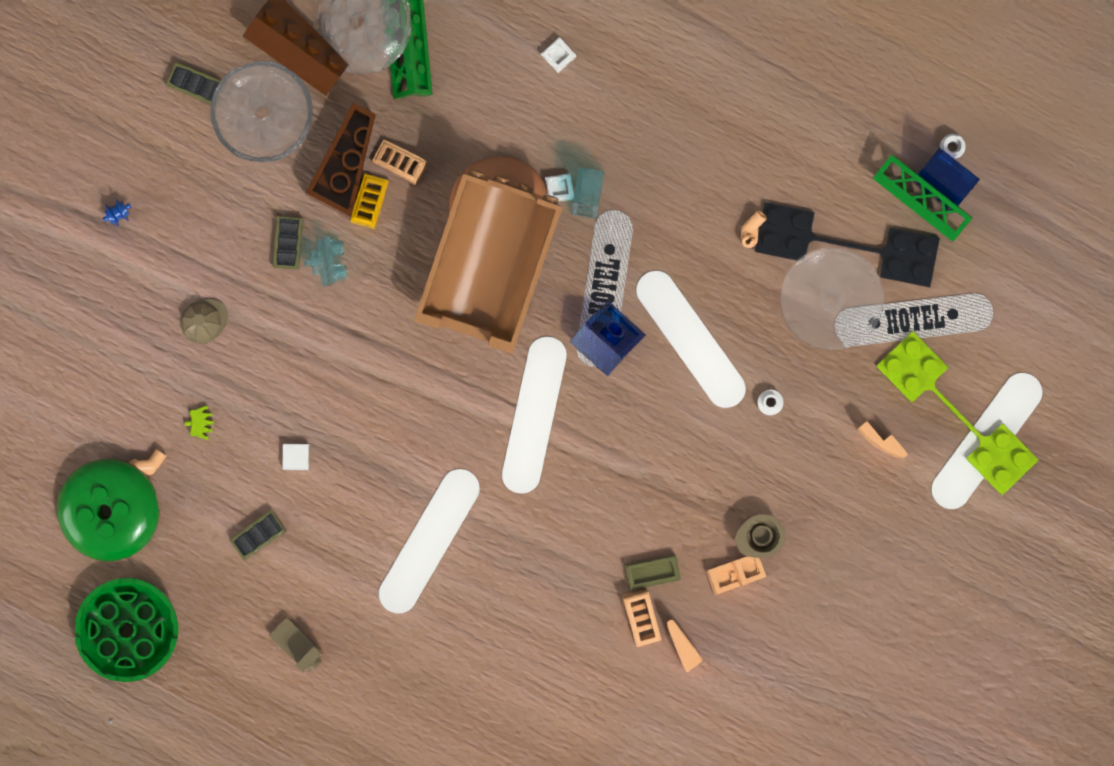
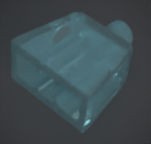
(588, 192)

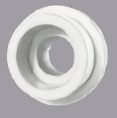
(958, 141)
(770, 410)

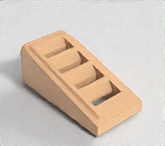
(418, 171)
(635, 596)
(687, 653)

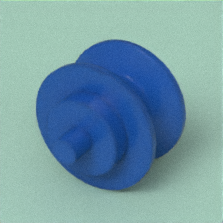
(117, 212)

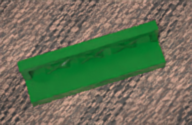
(416, 58)
(916, 203)

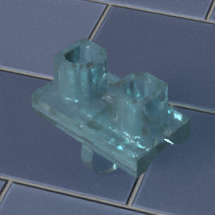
(326, 251)

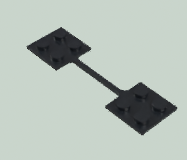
(906, 257)

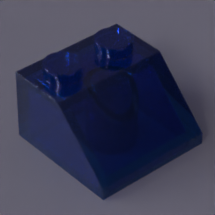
(948, 177)
(607, 338)

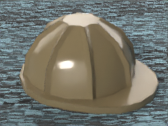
(203, 320)
(760, 536)

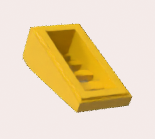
(364, 221)

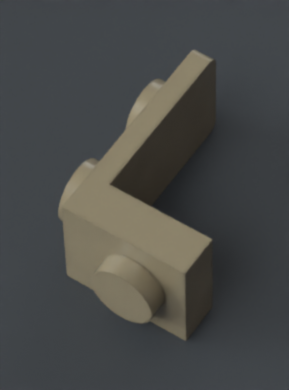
(297, 645)

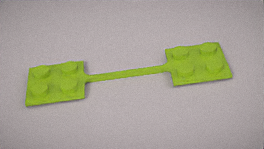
(1000, 456)

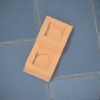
(888, 445)
(735, 574)

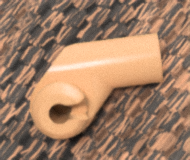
(749, 230)
(149, 466)

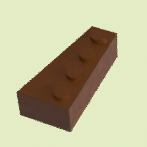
(295, 45)
(341, 169)

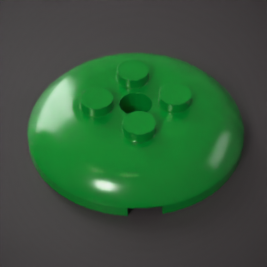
(132, 506)
(101, 636)

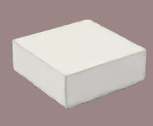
(558, 55)
(560, 187)
(295, 457)

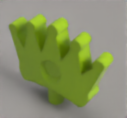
(198, 423)

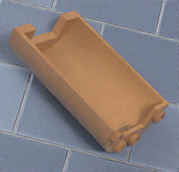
(489, 259)

